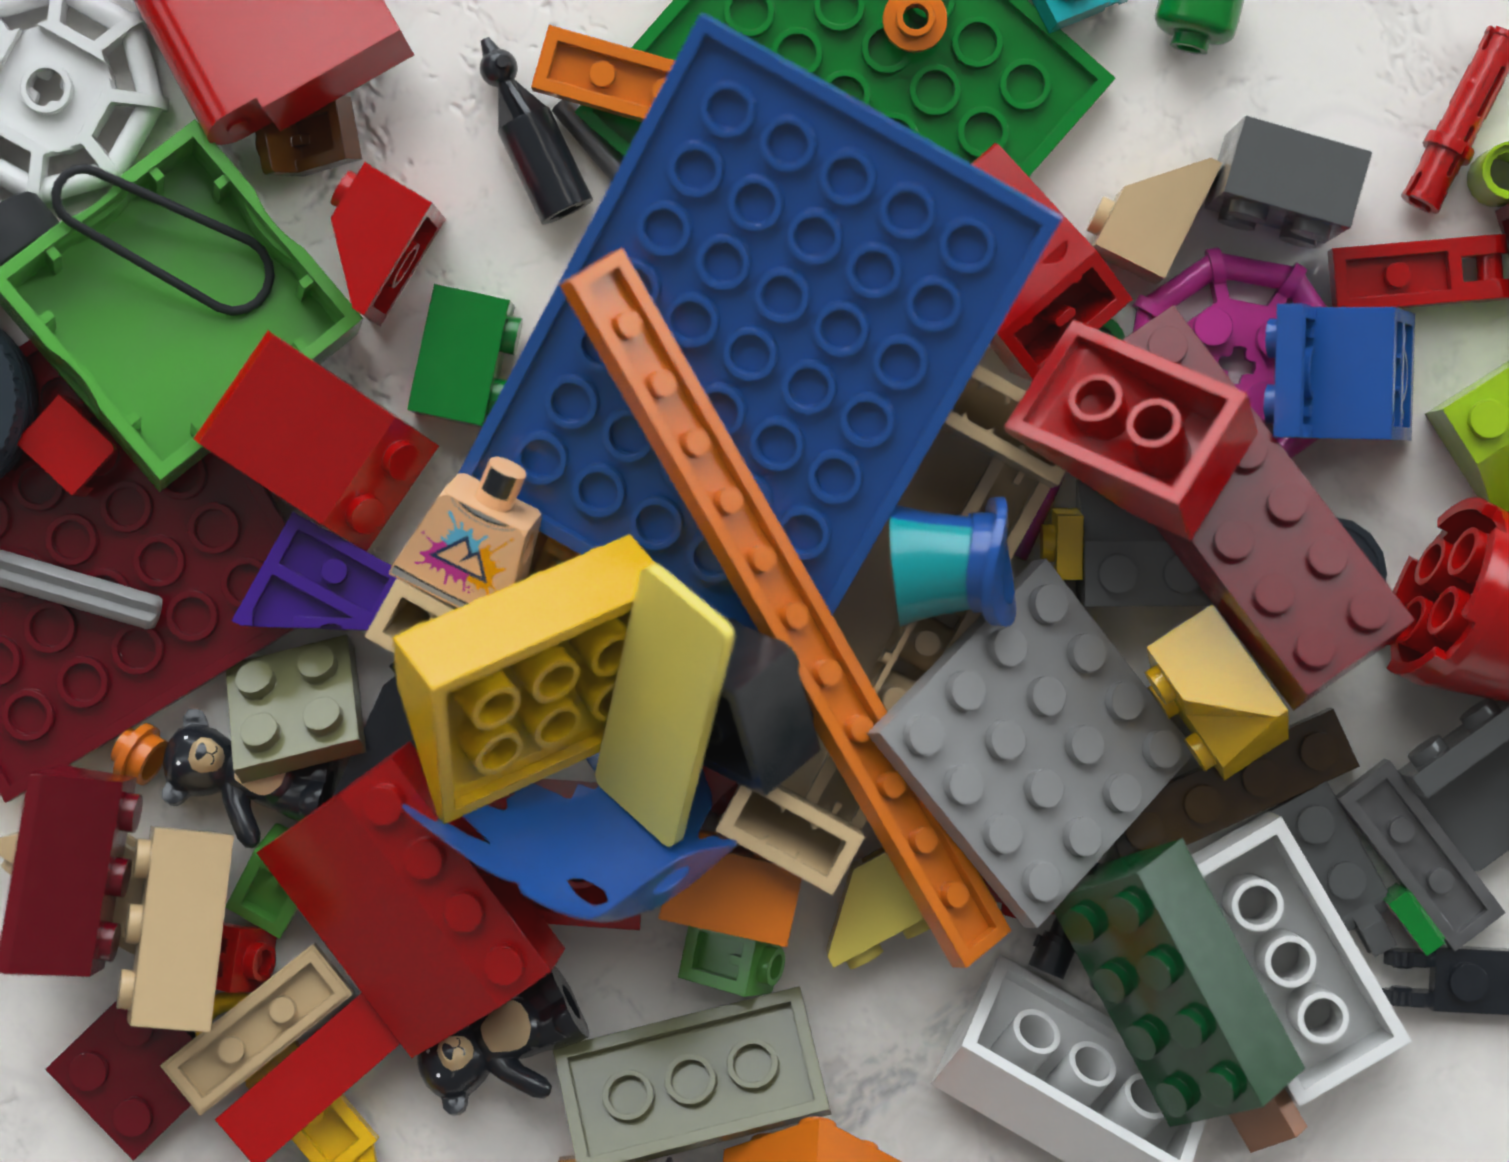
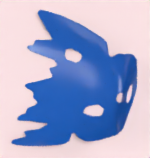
(585, 837)

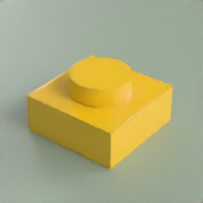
(1063, 542)

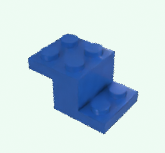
(1341, 372)

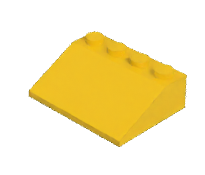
(518, 677)

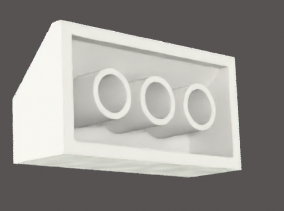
(1056, 1074)

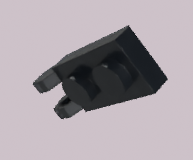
(1458, 980)

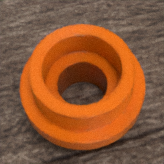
(914, 39)
(139, 753)

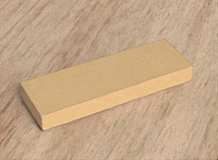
(257, 1029)

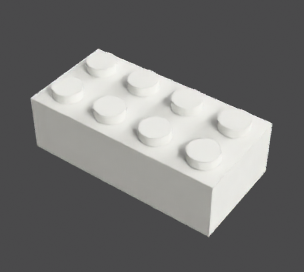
(1300, 955)

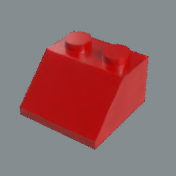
(380, 237)

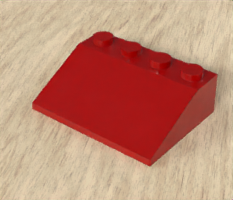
(406, 911)

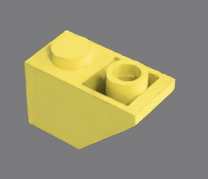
(871, 911)

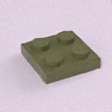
(295, 709)

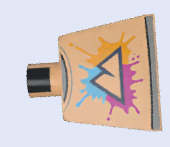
(473, 537)

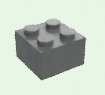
(1287, 182)

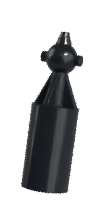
(533, 141)

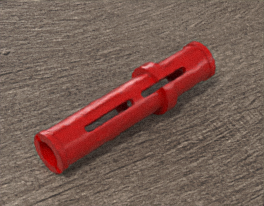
(1452, 140)

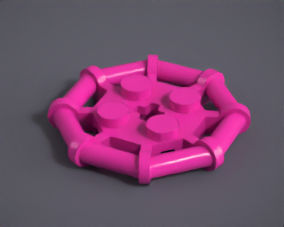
(1234, 322)

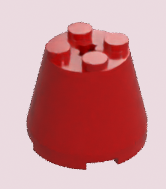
(1458, 605)

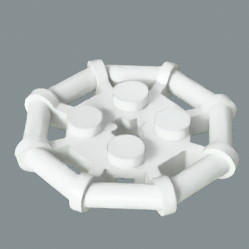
(87, 96)

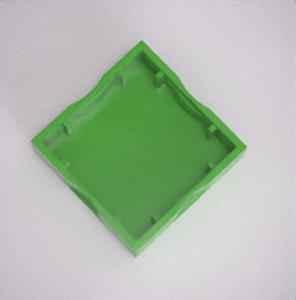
(142, 349)

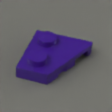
(315, 583)

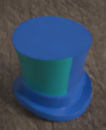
(952, 564)

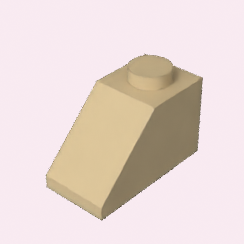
(1151, 219)

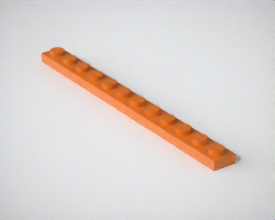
(779, 596)

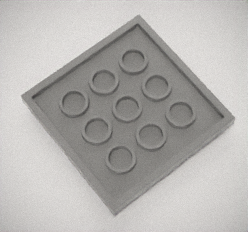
(1033, 745)

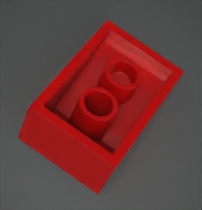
(1135, 427)
(316, 441)

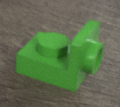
(260, 896)
(731, 962)

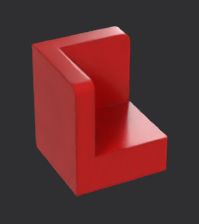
(67, 445)

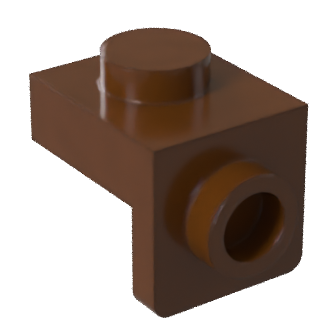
(312, 144)

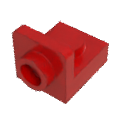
(245, 958)

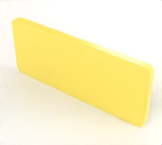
(663, 704)

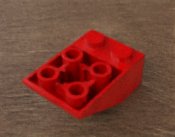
(1064, 285)

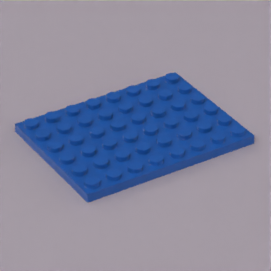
(819, 288)

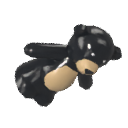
(201, 764)
(530, 1023)

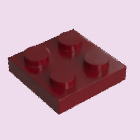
(119, 1078)

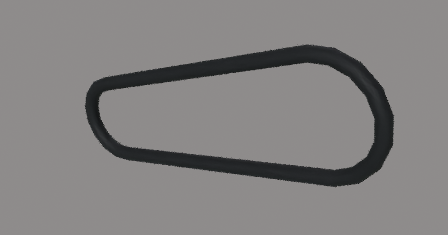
(148, 266)

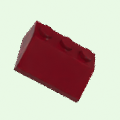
(68, 872)

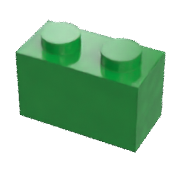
(463, 355)

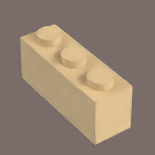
(176, 929)

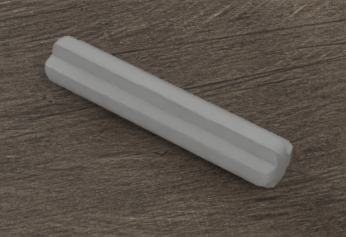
(79, 590)

